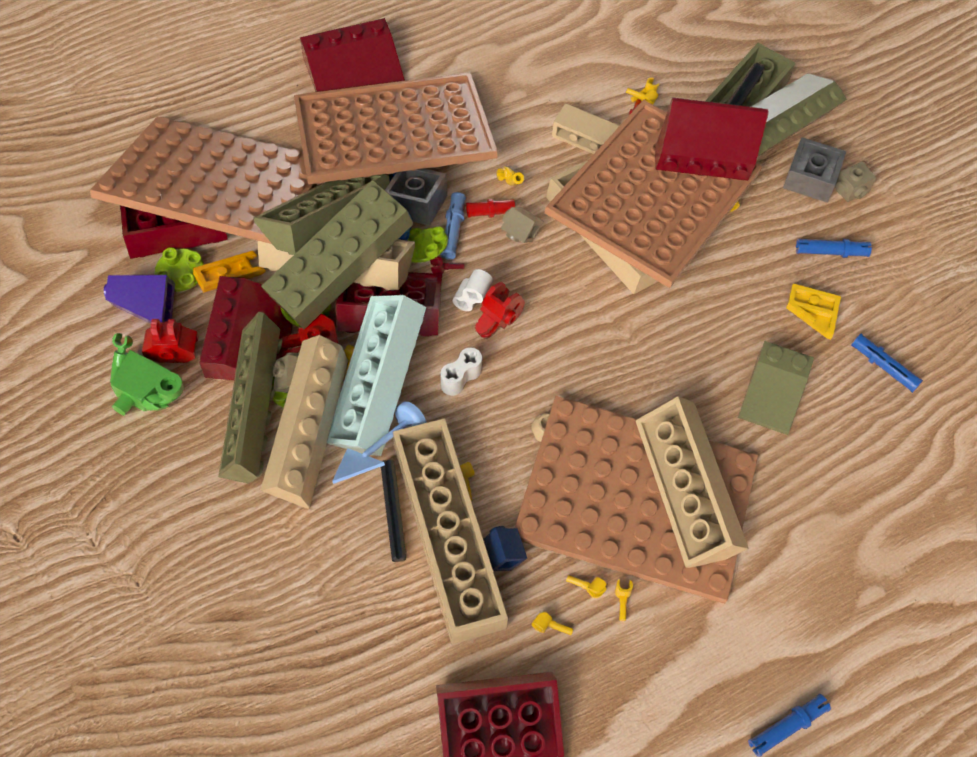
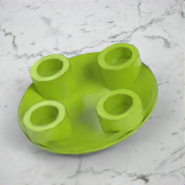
(428, 243)
(179, 266)

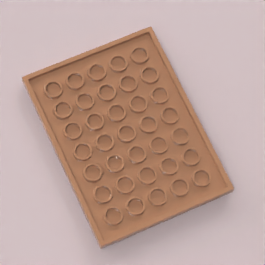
(392, 128)
(203, 177)
(641, 212)
(602, 504)

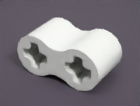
(472, 290)
(464, 369)

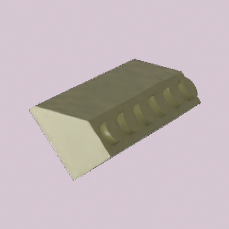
(797, 107)
(300, 218)
(250, 401)

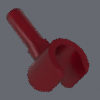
(439, 267)

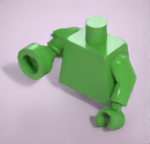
(140, 380)

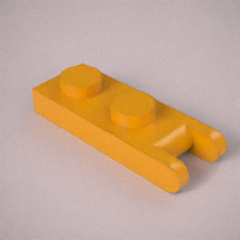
(234, 266)

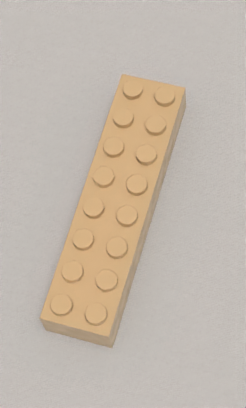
(449, 532)

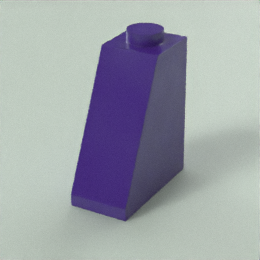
(142, 295)

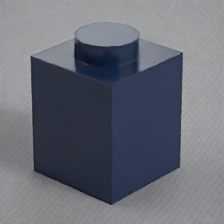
(504, 548)

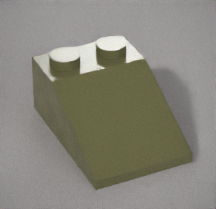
(776, 387)

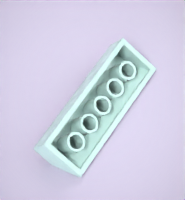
(376, 372)

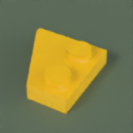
(814, 308)

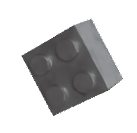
(814, 169)
(419, 193)

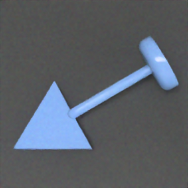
(358, 463)

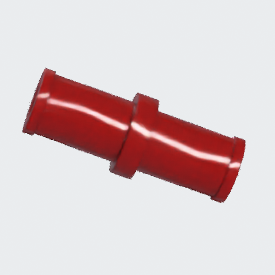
(489, 208)

